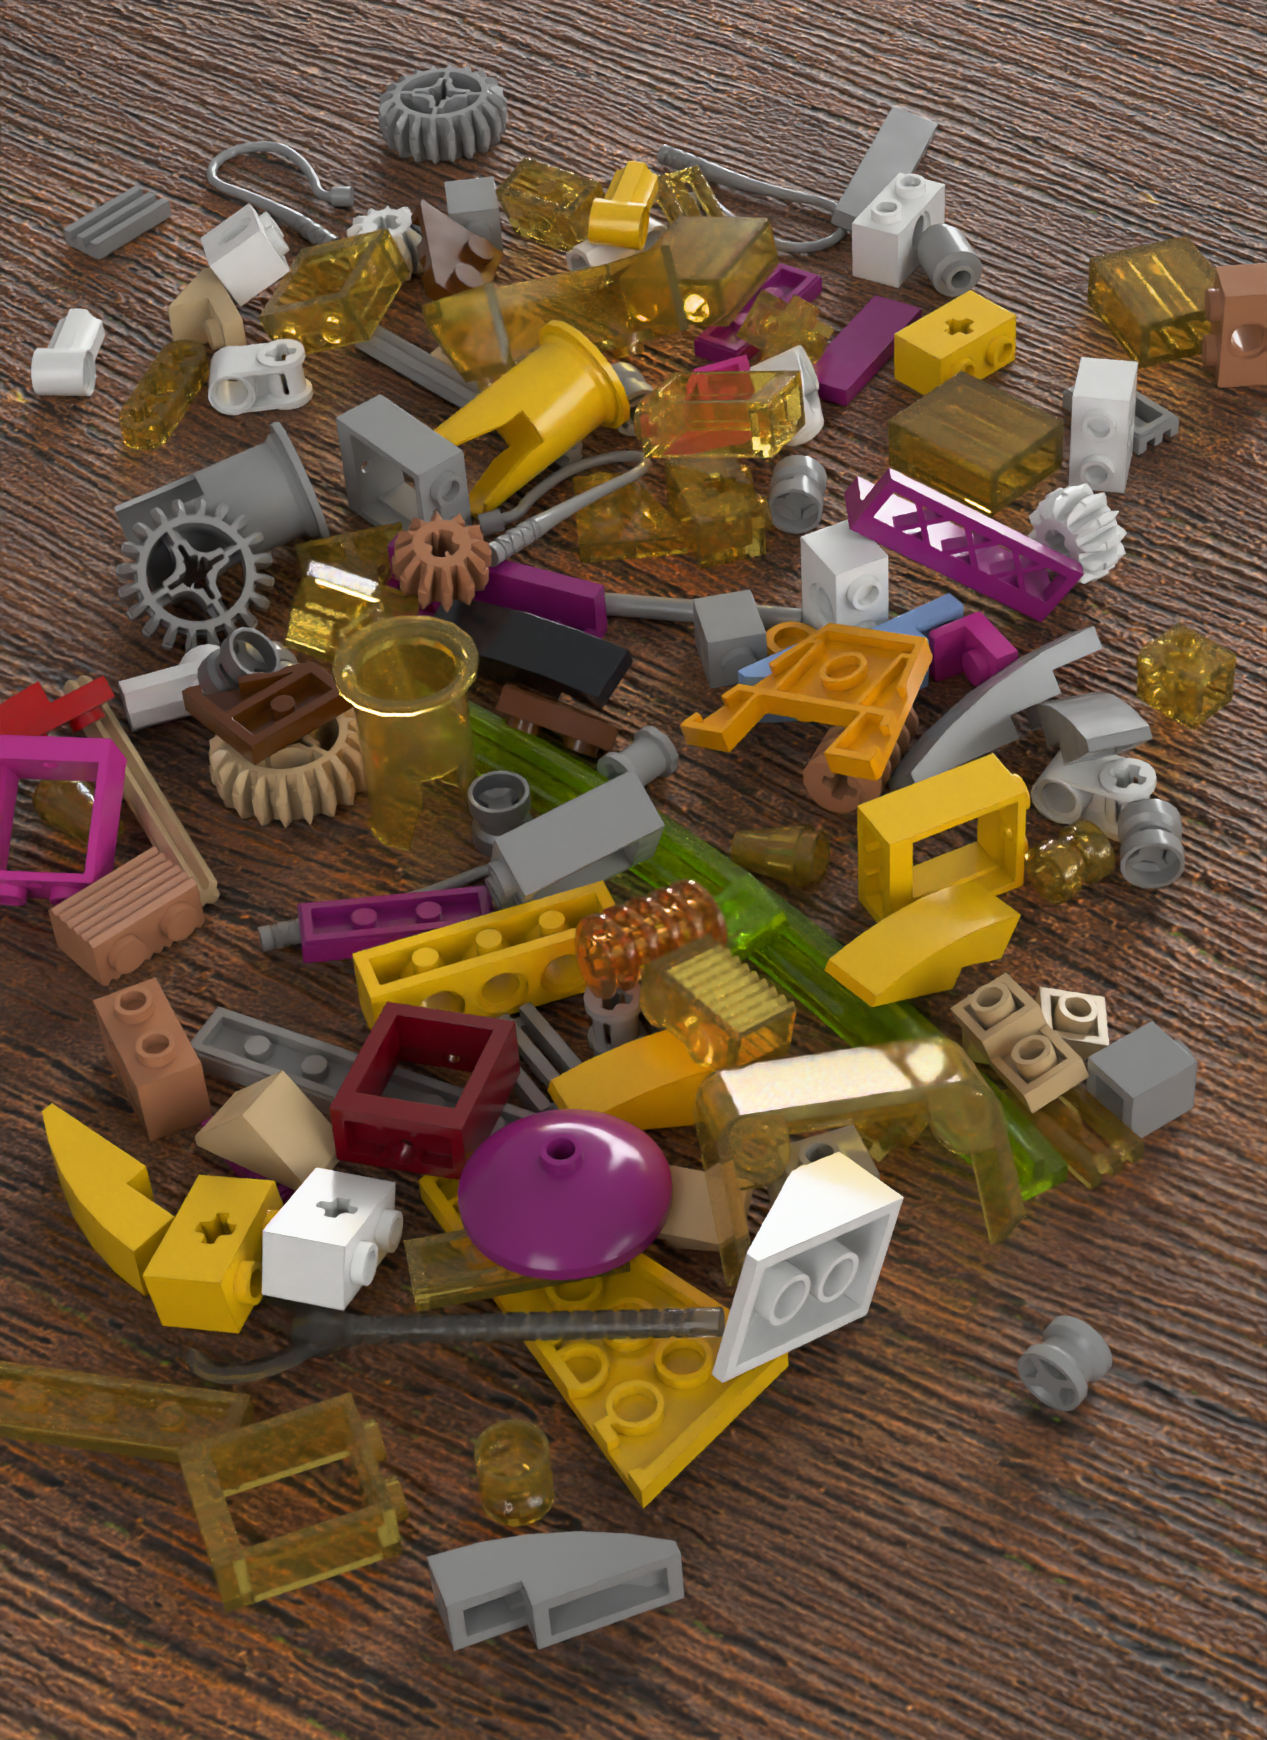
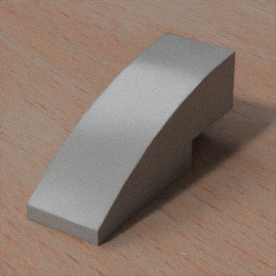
(552, 1584)

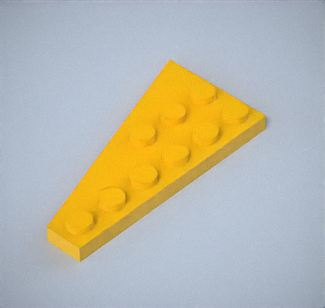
(638, 1398)

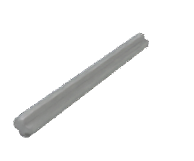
(433, 375)

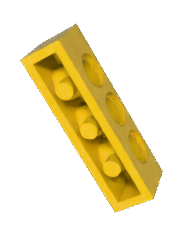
(484, 962)

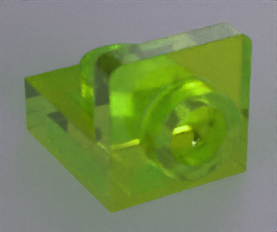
(749, 916)

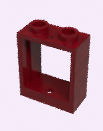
(373, 1127)

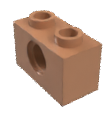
(1235, 351)
(153, 1059)

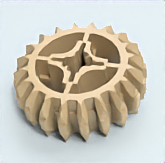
(295, 781)

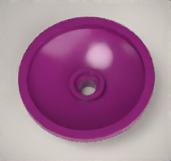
(565, 1194)

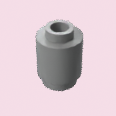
(948, 260)

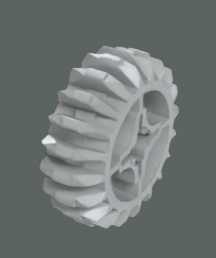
(442, 114)
(219, 560)

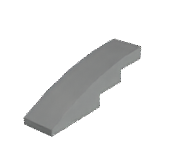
(983, 716)
(1089, 726)

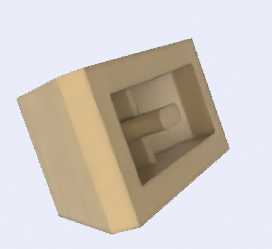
(271, 1132)

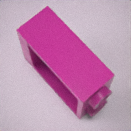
(61, 760)

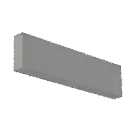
(894, 150)

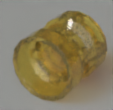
(1075, 858)
(514, 1472)

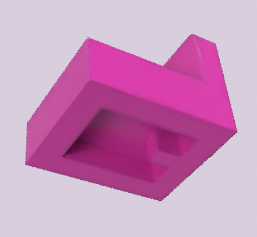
(969, 647)

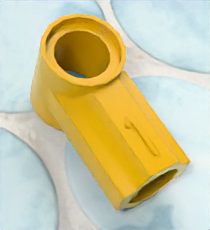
(624, 214)

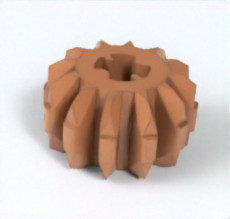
(441, 561)

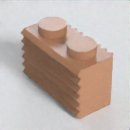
(128, 916)

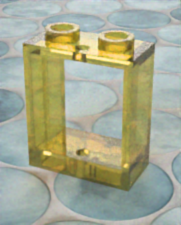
(336, 292)
(721, 414)
(275, 1451)

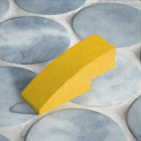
(925, 945)
(641, 1082)
(107, 1196)

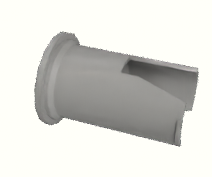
(259, 483)

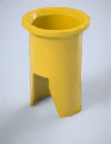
(539, 411)

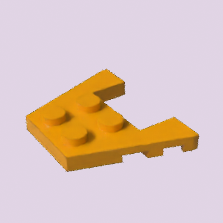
(832, 678)

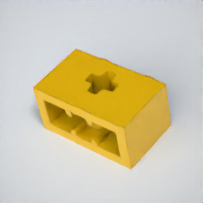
(959, 336)
(212, 1254)

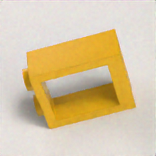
(933, 805)

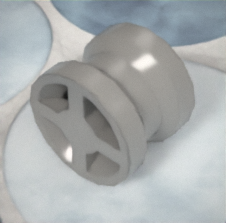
(1064, 1363)

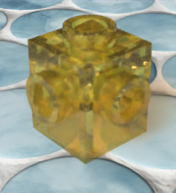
(780, 325)
(1185, 675)

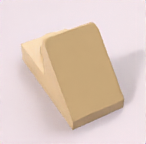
(206, 313)

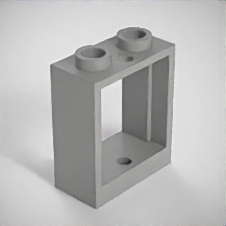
(393, 445)
(575, 843)

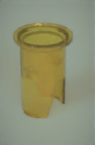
(410, 714)

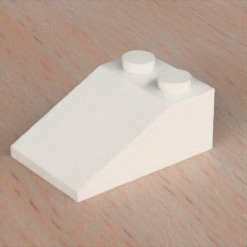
(809, 1263)

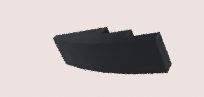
(540, 652)

